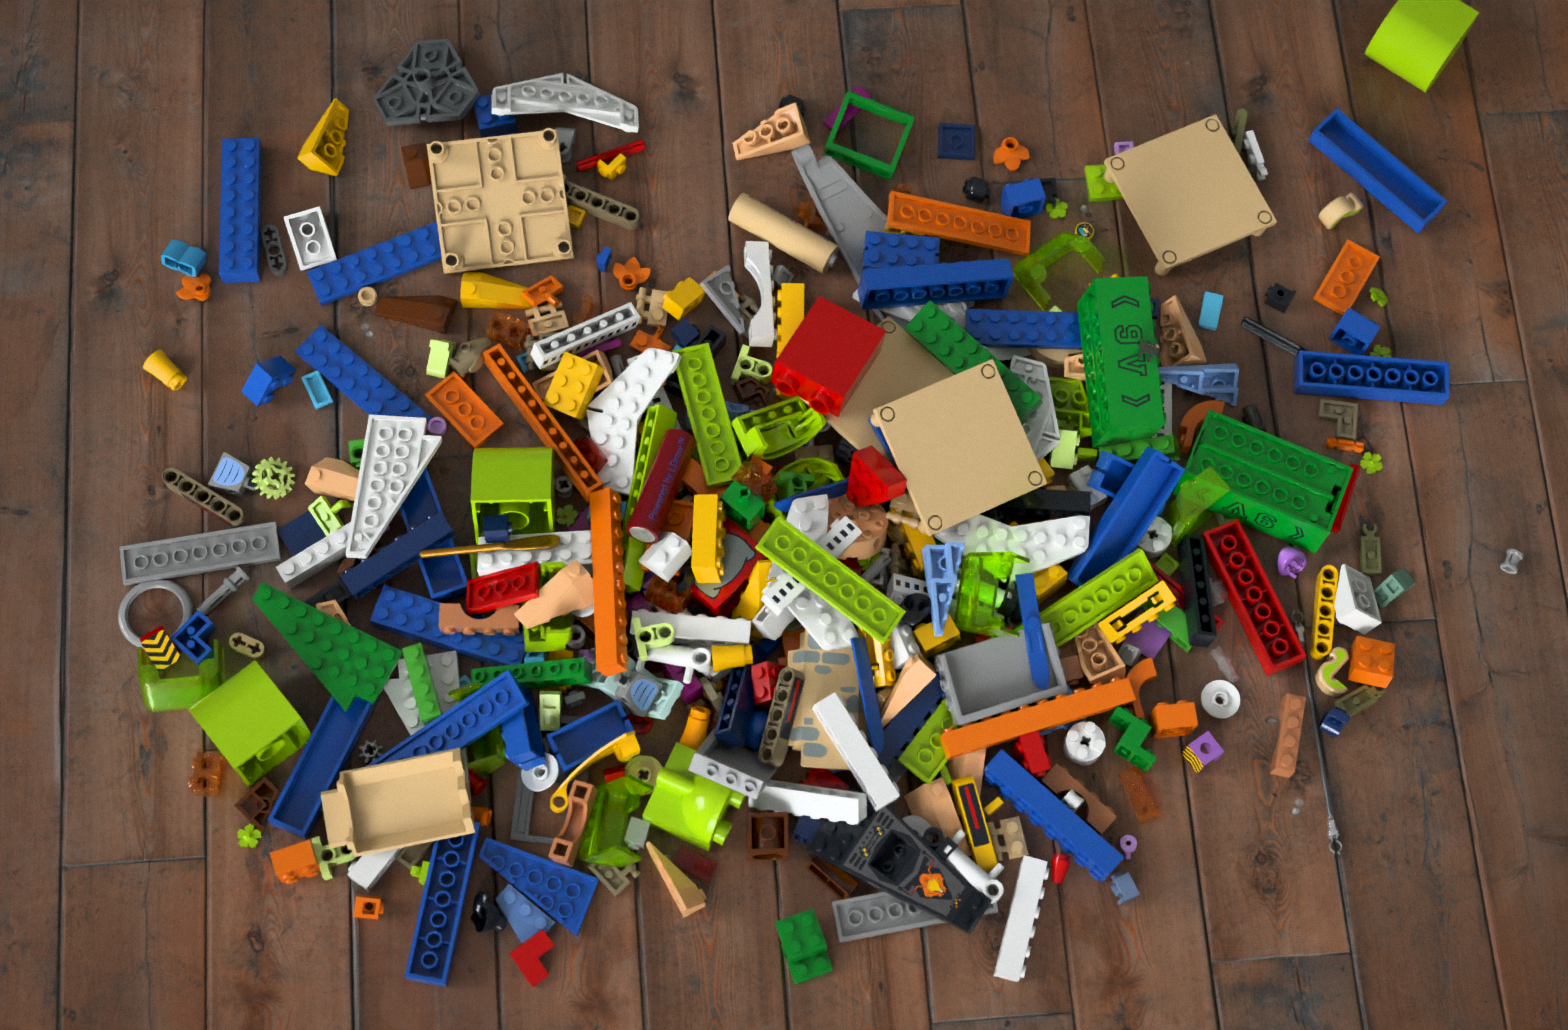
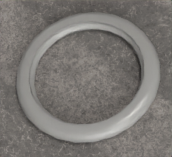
(138, 589)

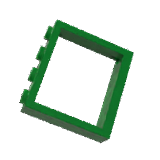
(857, 159)

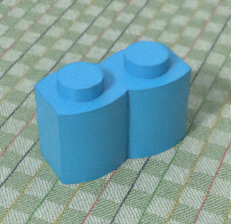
(183, 258)

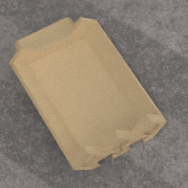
(399, 804)

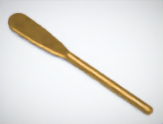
(527, 543)

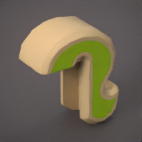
(1340, 208)
(1325, 673)

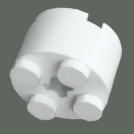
(1162, 536)
(1083, 754)

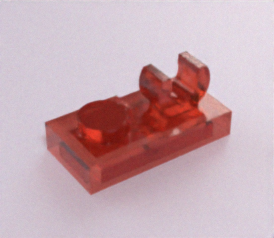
(591, 453)
(695, 864)

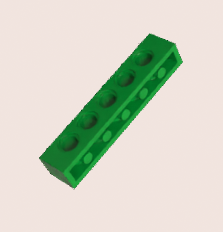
(540, 674)

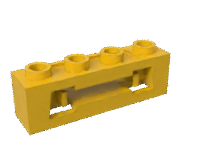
(1135, 625)
(881, 654)

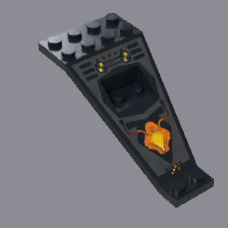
(915, 873)

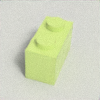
(1064, 454)

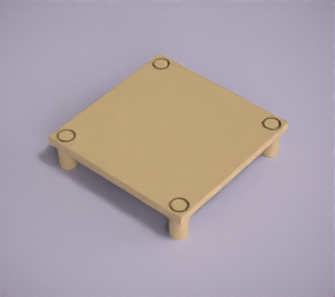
(1189, 193)
(500, 201)
(897, 371)
(959, 447)

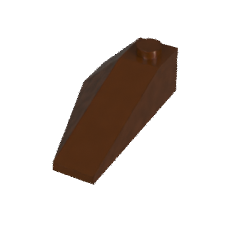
(417, 165)
(426, 312)

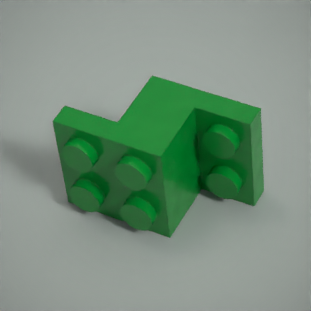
(1134, 733)
(803, 946)

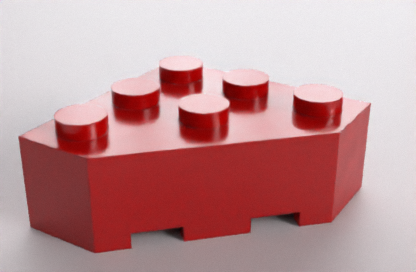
(873, 478)

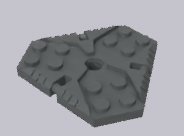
(432, 84)

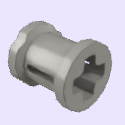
(562, 482)
(1511, 561)

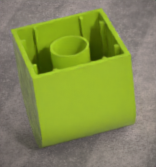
(1421, 38)
(514, 484)
(251, 723)

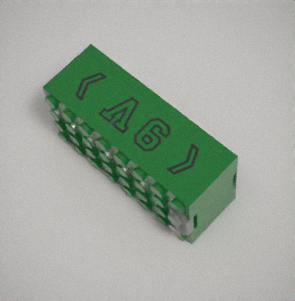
(1120, 387)
(1270, 480)

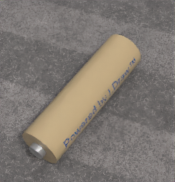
(783, 233)

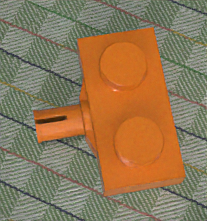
(543, 291)
(644, 341)

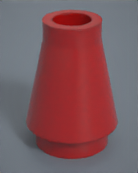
(1059, 868)

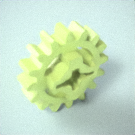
(278, 487)

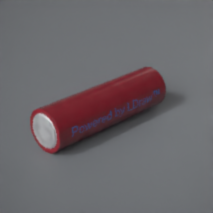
(661, 486)

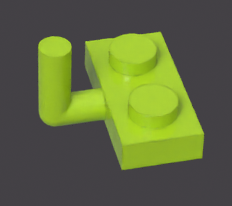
(327, 515)

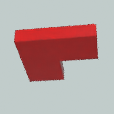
(527, 956)

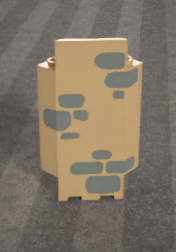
(824, 675)

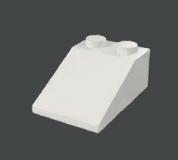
(310, 238)
(1356, 601)

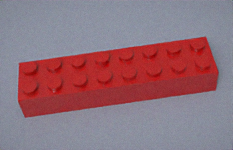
(1253, 598)

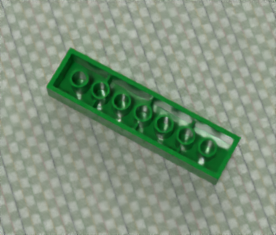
(961, 352)

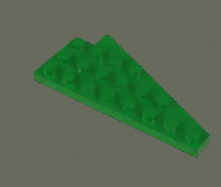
(339, 655)

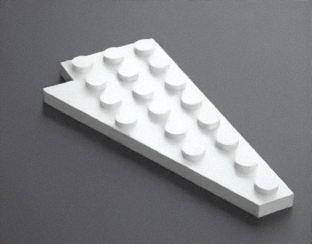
(389, 468)
(446, 678)

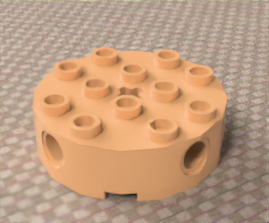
(869, 519)

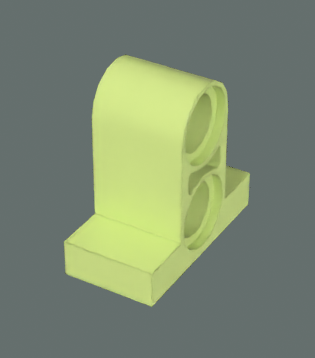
(439, 357)
(755, 367)
(653, 631)
(550, 710)
(338, 857)

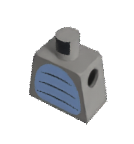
(231, 476)
(636, 691)

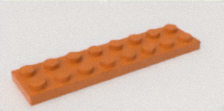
(958, 223)

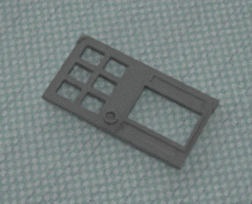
(524, 797)

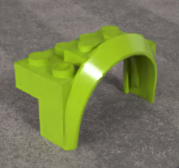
(777, 441)
(825, 474)
(556, 632)

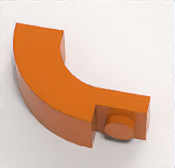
(1194, 419)
(1139, 675)

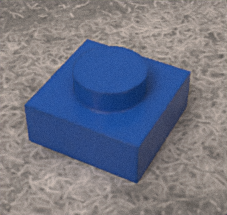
(604, 258)
(769, 645)

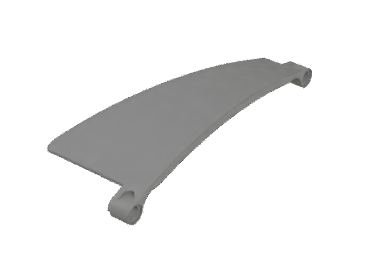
(844, 211)

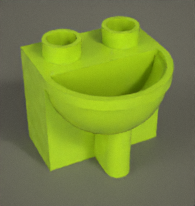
(689, 803)

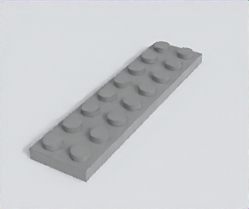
(200, 553)
(882, 914)

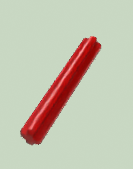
(610, 155)
(1346, 499)

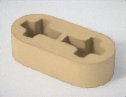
(245, 650)

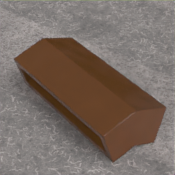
(833, 878)

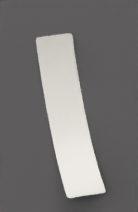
(1007, 353)

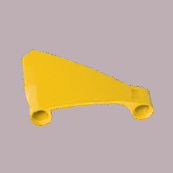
(624, 749)

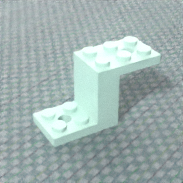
(661, 705)

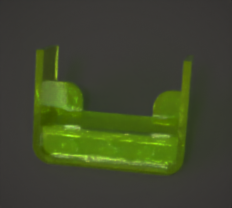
(1032, 271)
(1191, 504)
(979, 592)
(180, 691)
(489, 748)
(607, 822)

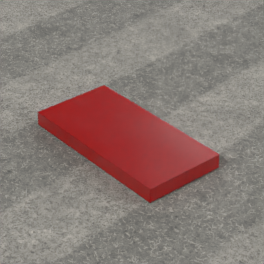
(503, 588)

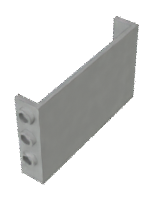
(996, 676)
(733, 768)

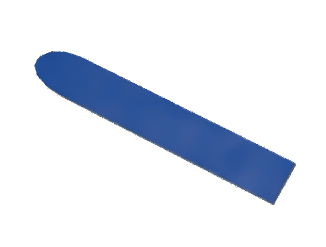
(832, 490)
(1032, 629)
(868, 693)

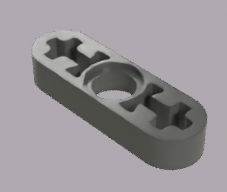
(272, 257)

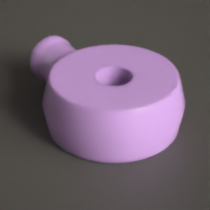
(587, 654)
(1125, 848)

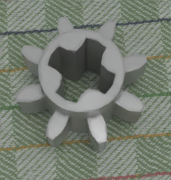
(376, 750)

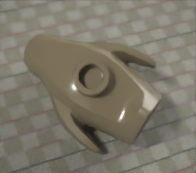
(469, 356)

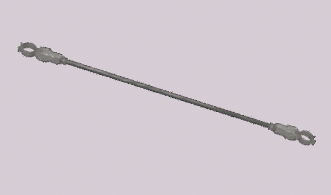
(1333, 831)

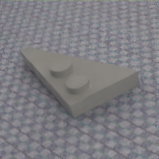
(722, 293)

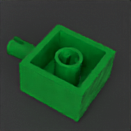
(743, 506)

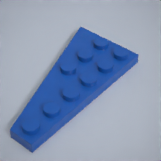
(553, 887)

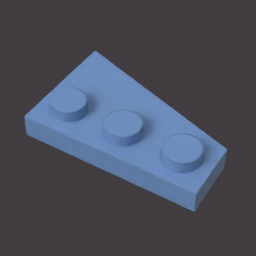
(522, 914)

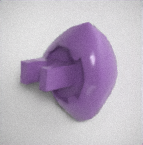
(1291, 561)

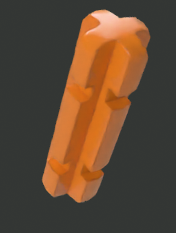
(1343, 444)

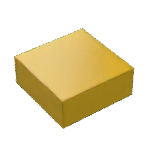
(575, 216)
(992, 807)

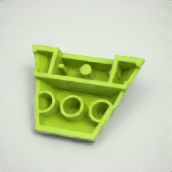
(1070, 405)

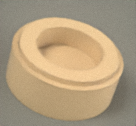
(367, 296)

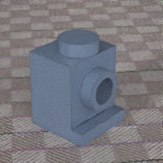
(1124, 887)

